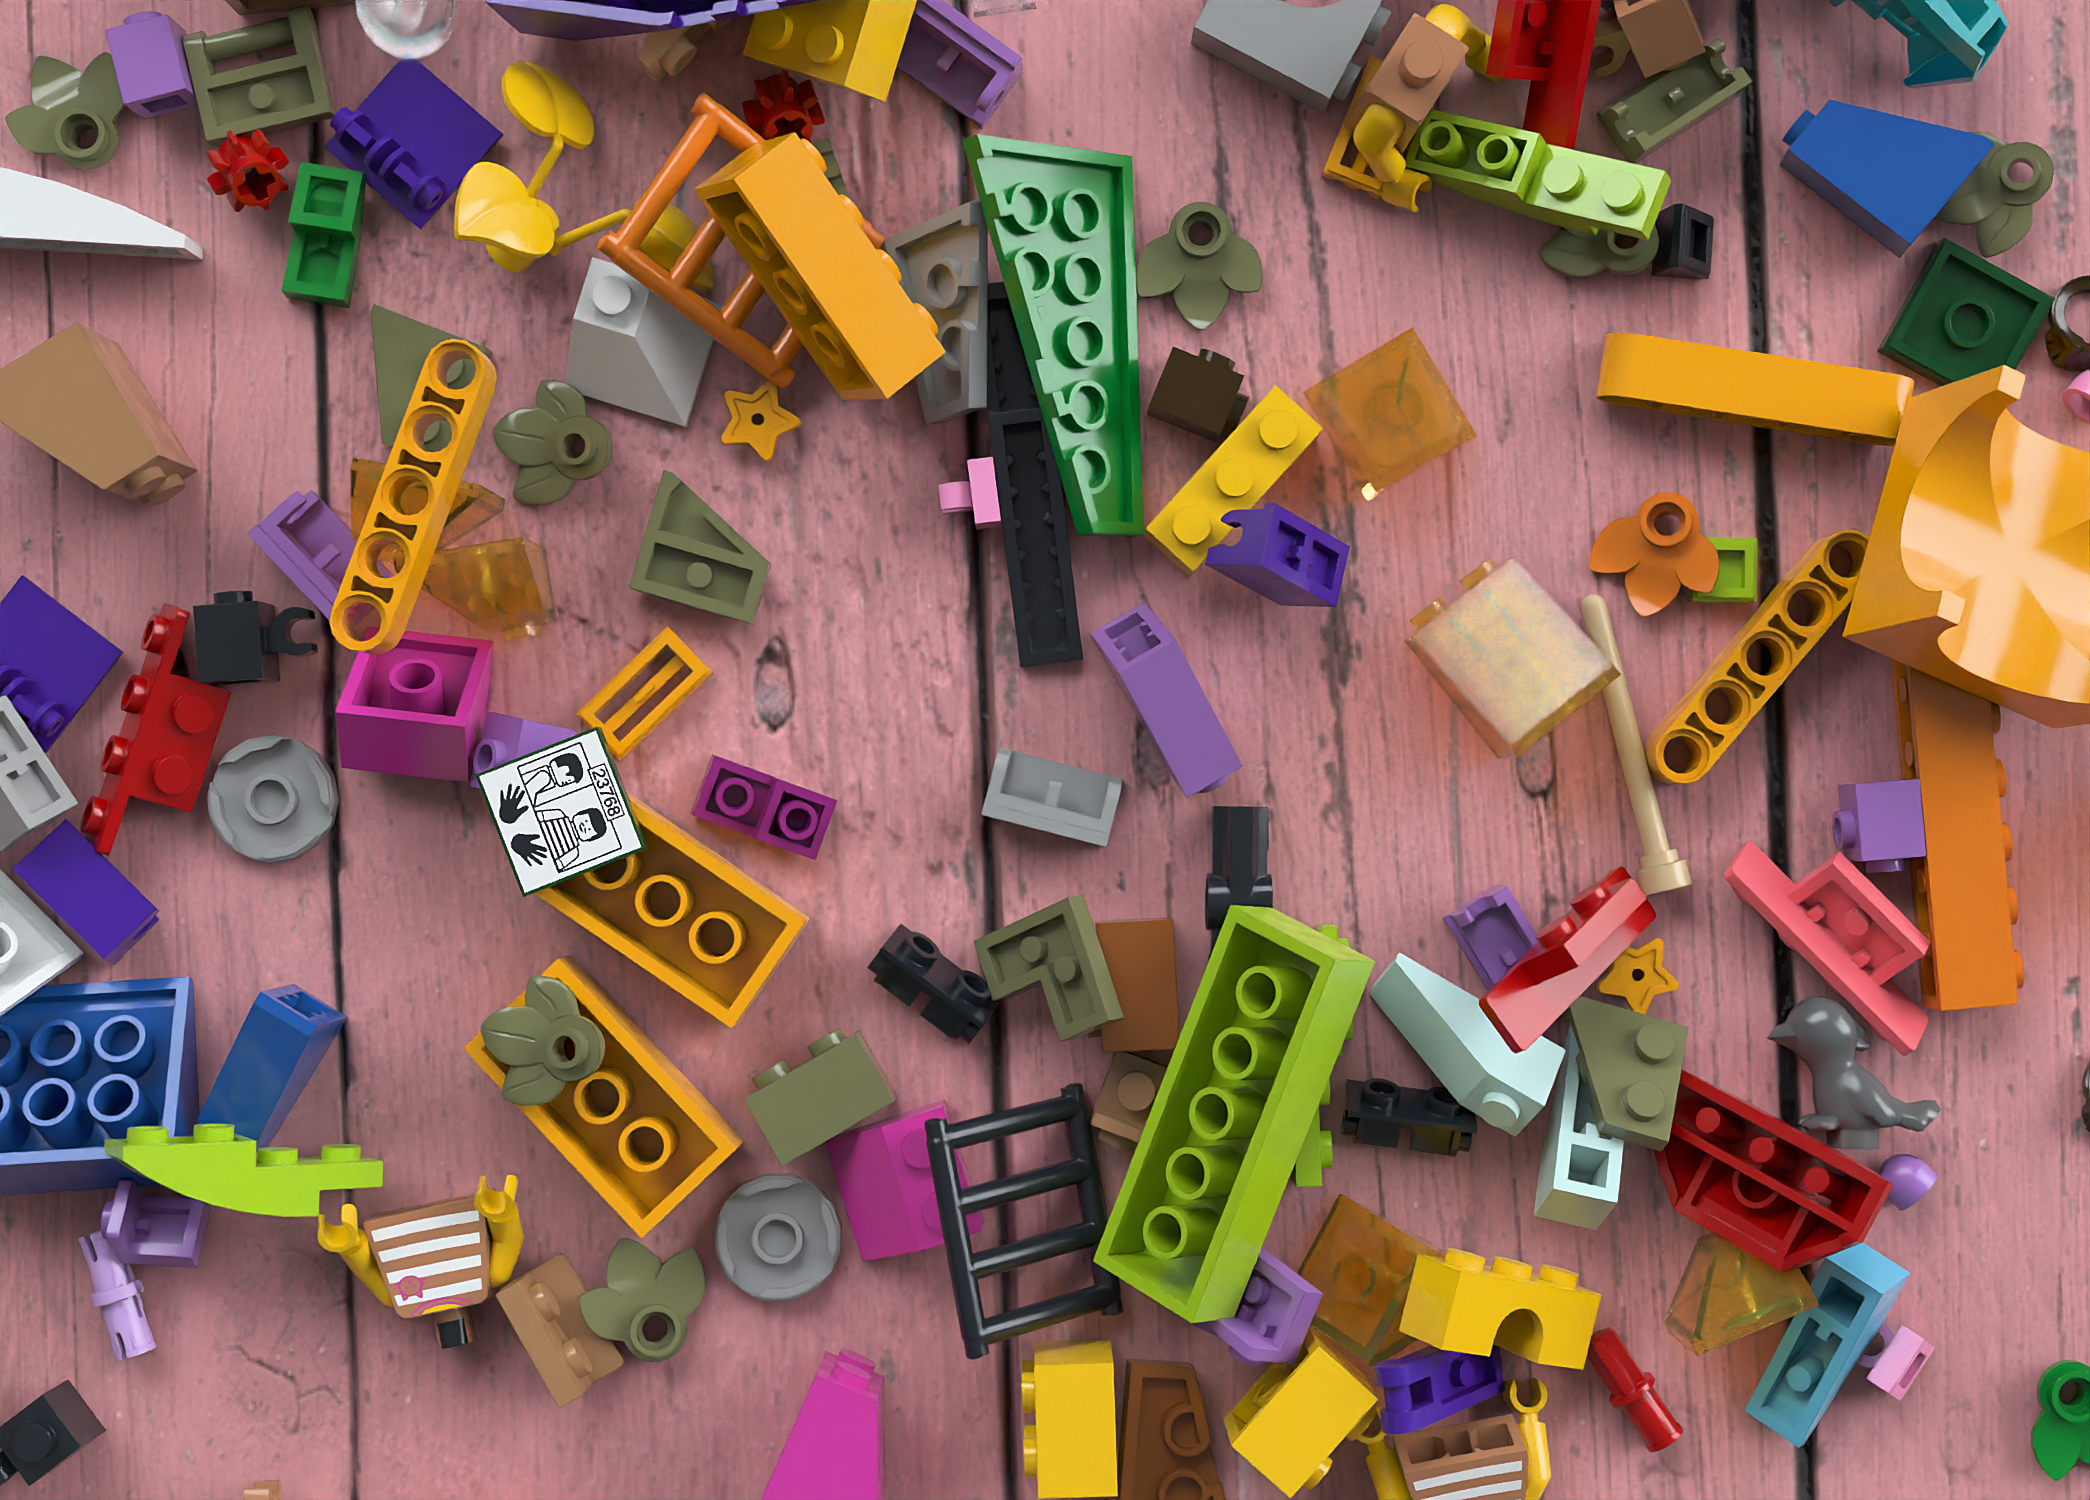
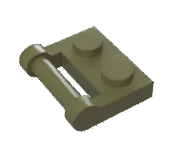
(262, 95)

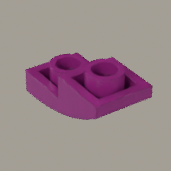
(763, 807)

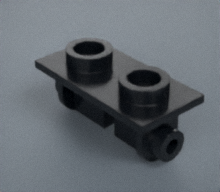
(914, 964)
(1382, 1108)

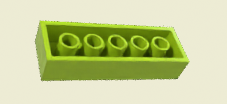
(1232, 1112)

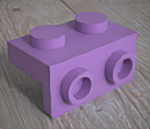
(1270, 1315)

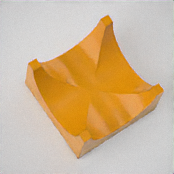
(1982, 554)

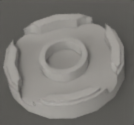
(273, 798)
(778, 1236)

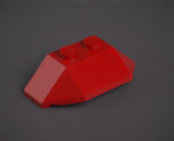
(1764, 1180)

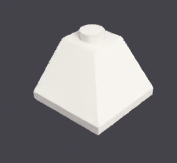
(635, 347)
(30, 946)

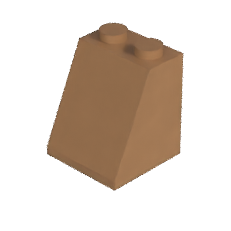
(94, 415)

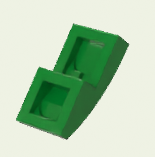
(326, 234)

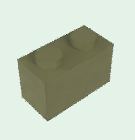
(820, 1096)

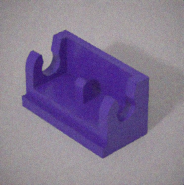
(1282, 557)
(88, 892)

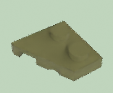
(399, 356)
(698, 557)
(1630, 1069)

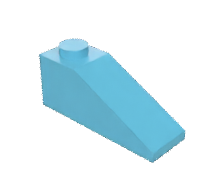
(1827, 1341)

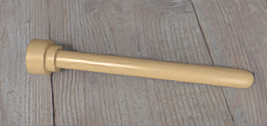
(1660, 865)

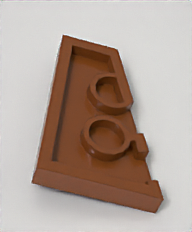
(1165, 1435)

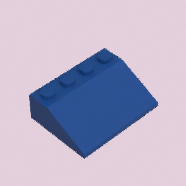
(84, 1070)

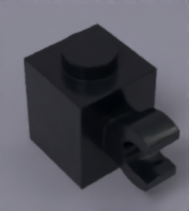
(242, 639)
(46, 1434)

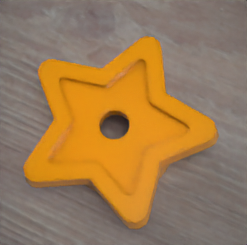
(760, 437)
(1654, 980)

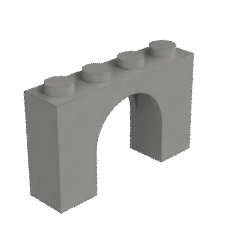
(1292, 46)

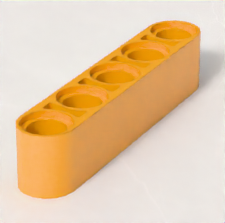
(1752, 388)
(406, 465)
(1730, 671)

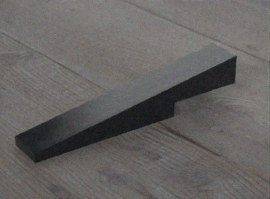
(1028, 498)

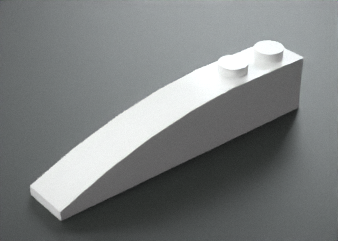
(65, 219)

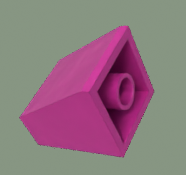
(837, 1436)

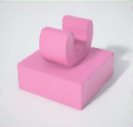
(976, 495)
(1899, 1360)

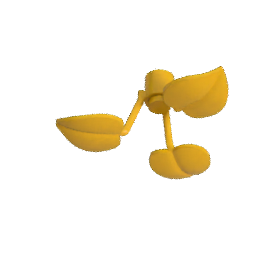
(517, 227)

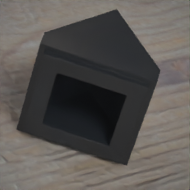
(1683, 243)

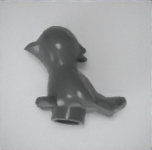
(1845, 1095)

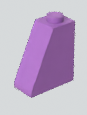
(1167, 700)

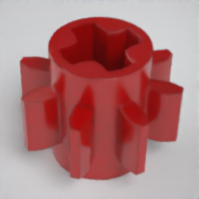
(783, 107)
(237, 156)

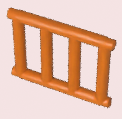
(675, 285)

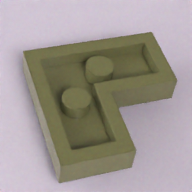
(1063, 955)

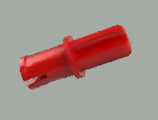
(1632, 1390)

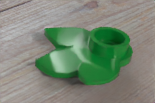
(2062, 1428)

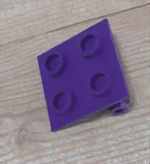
(412, 140)
(48, 660)

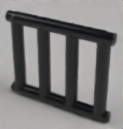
(956, 1203)

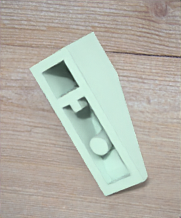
(1465, 1047)
(1576, 1163)

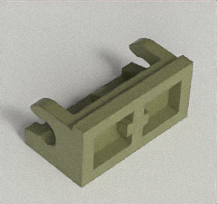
(1672, 103)

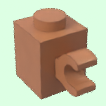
(1657, 31)

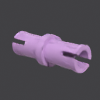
(118, 1298)

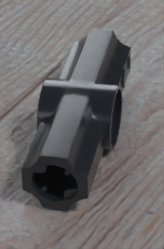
(1237, 864)

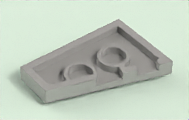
(947, 274)

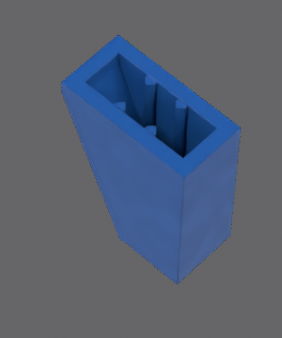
(1881, 167)
(271, 1062)

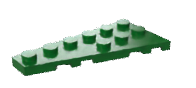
(1070, 276)

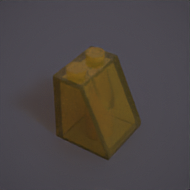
(1508, 657)

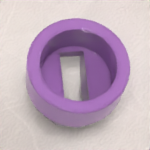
(1910, 1179)

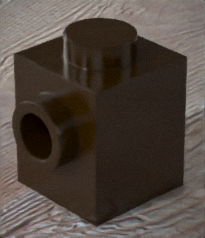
(1199, 393)

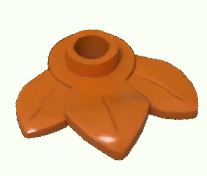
(1656, 563)

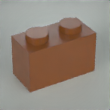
(1145, 981)

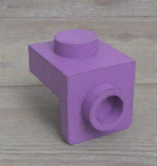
(154, 1227)

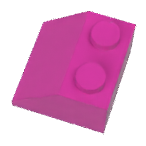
(416, 706)
(890, 1184)

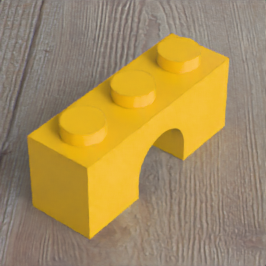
(1232, 479)
(1463, 1303)

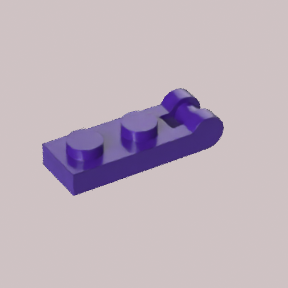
(1437, 1383)

